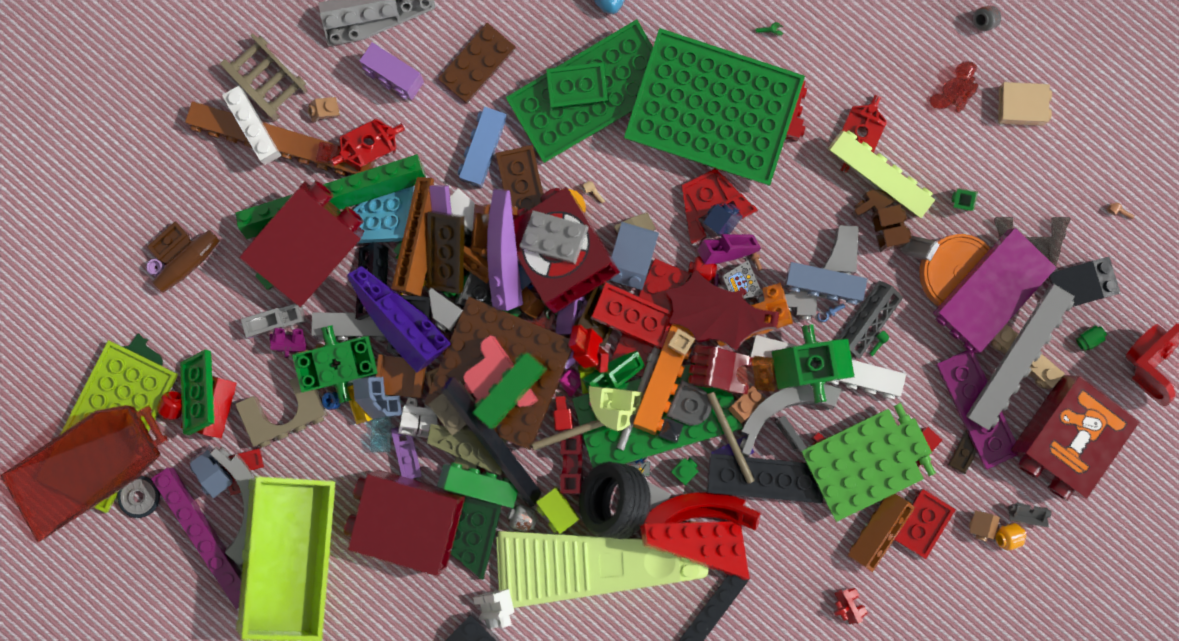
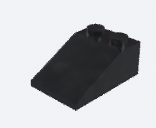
(1087, 281)
(472, 630)

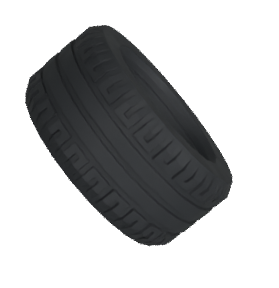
(632, 503)

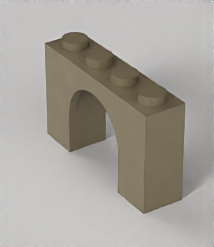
(262, 431)

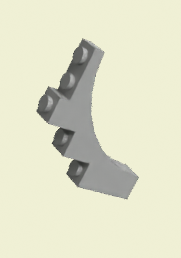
(841, 259)

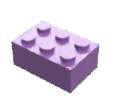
(391, 72)

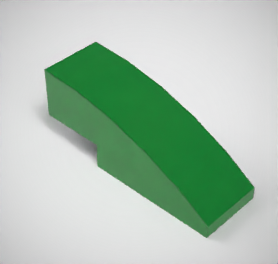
(618, 372)

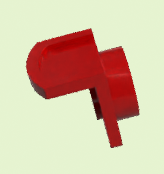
(1147, 354)

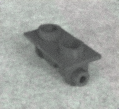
(1024, 514)

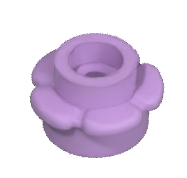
(151, 266)

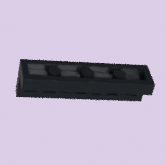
(377, 265)

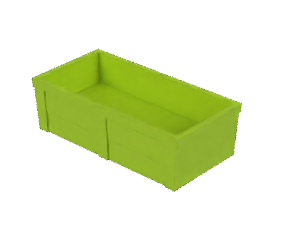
(285, 559)

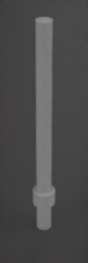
(652, 361)

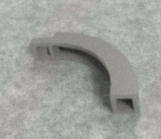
(779, 401)
(242, 474)

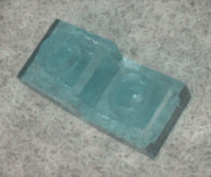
(381, 434)

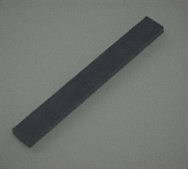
(491, 442)

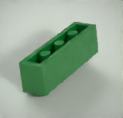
(509, 390)
(477, 485)

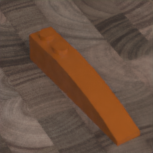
(413, 253)

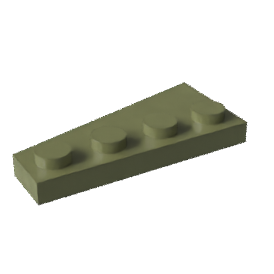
(464, 446)

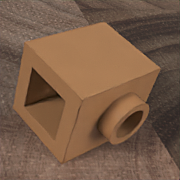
(984, 525)

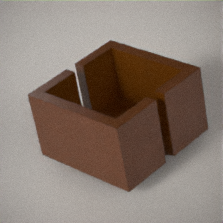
(891, 223)

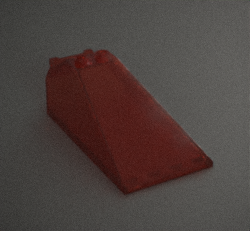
(83, 467)

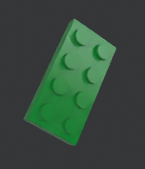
(197, 392)

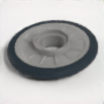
(147, 505)

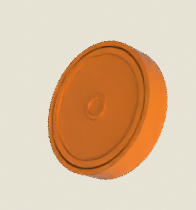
(950, 265)

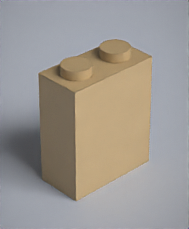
(1024, 103)

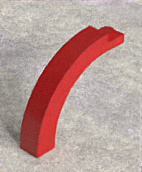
(704, 505)

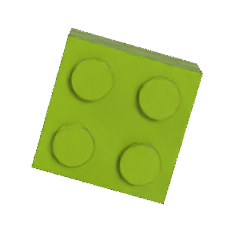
(557, 510)

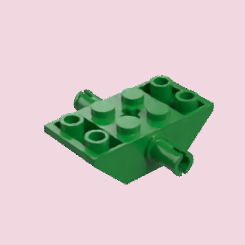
(794, 368)
(316, 370)

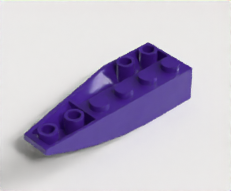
(399, 321)

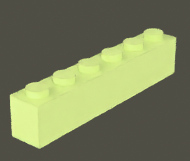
(881, 174)

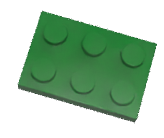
(577, 85)

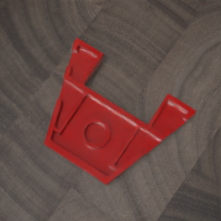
(705, 192)

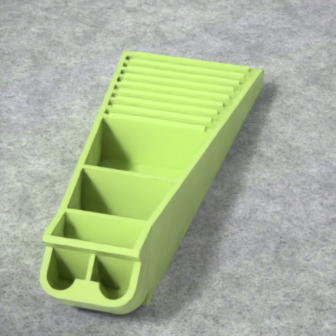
(568, 566)

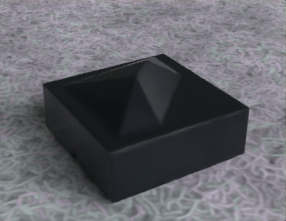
(671, 430)

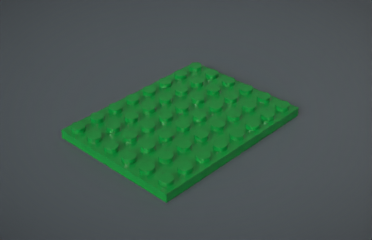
(714, 107)

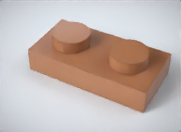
(746, 404)

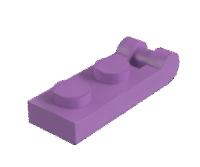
(406, 455)

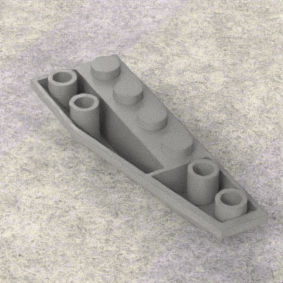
(360, 19)

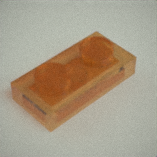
(764, 373)

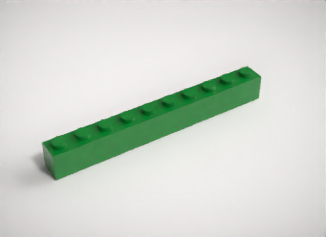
(345, 191)

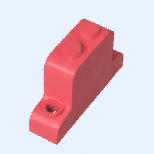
(489, 371)

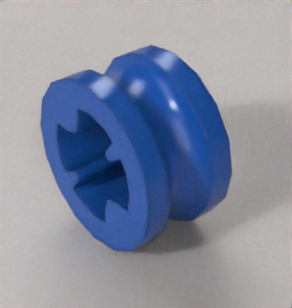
(326, 401)

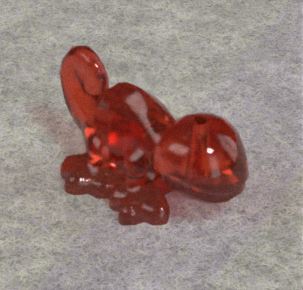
(957, 90)

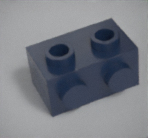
(723, 218)

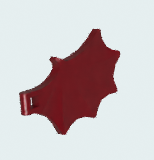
(717, 313)

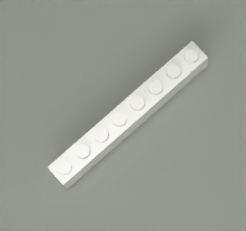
(867, 376)

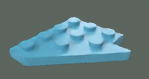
(385, 216)

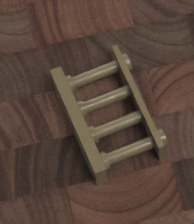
(245, 82)

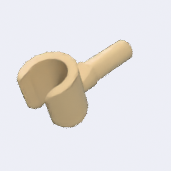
(589, 186)

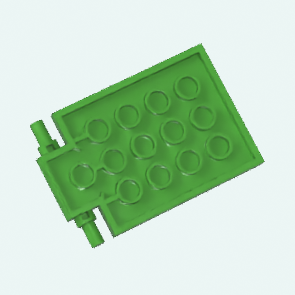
(868, 462)

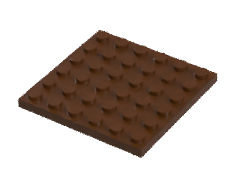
(515, 337)

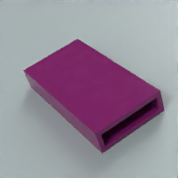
(994, 291)

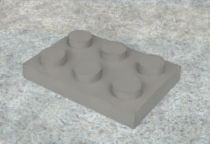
(554, 237)

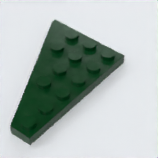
(476, 534)

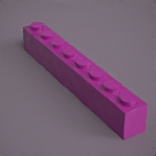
(200, 532)

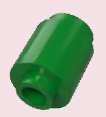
(1091, 338)

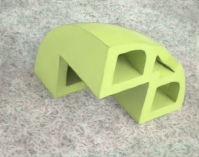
(614, 405)

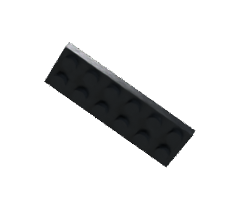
(772, 479)

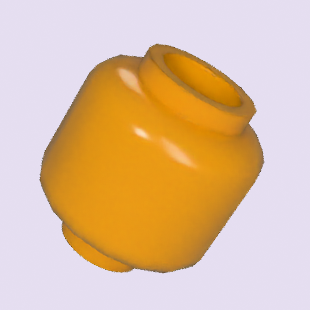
(1010, 536)

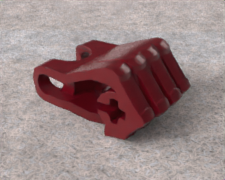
(718, 369)

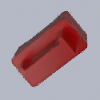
(585, 345)
(562, 415)

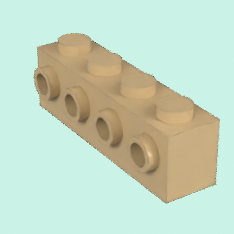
(1042, 371)

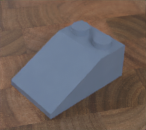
(633, 254)

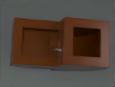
(874, 200)

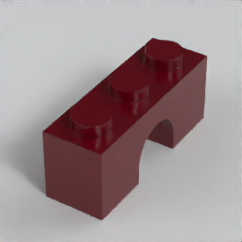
(572, 473)

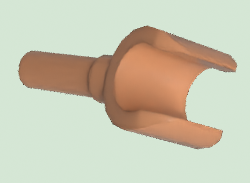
(1114, 208)

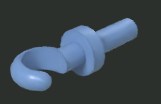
(831, 312)

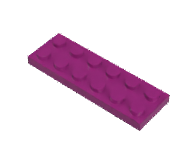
(964, 383)

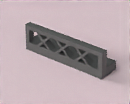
(868, 316)

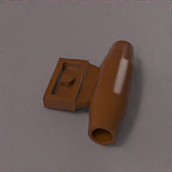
(180, 254)

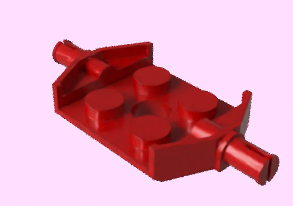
(869, 119)
(357, 153)

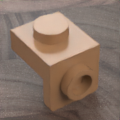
(323, 108)

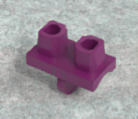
(287, 343)

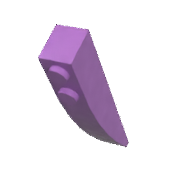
(502, 254)

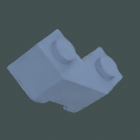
(371, 397)
(210, 472)

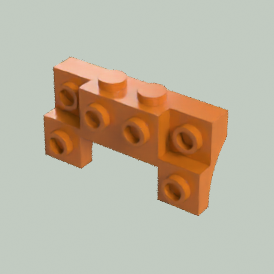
(774, 301)

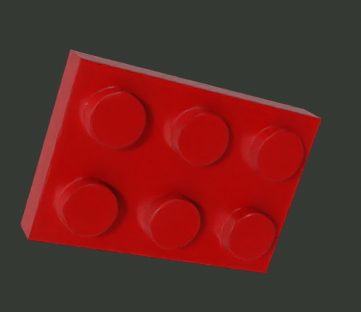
(925, 524)

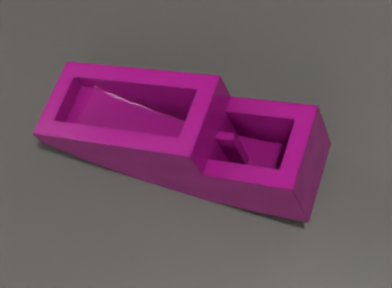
(728, 248)

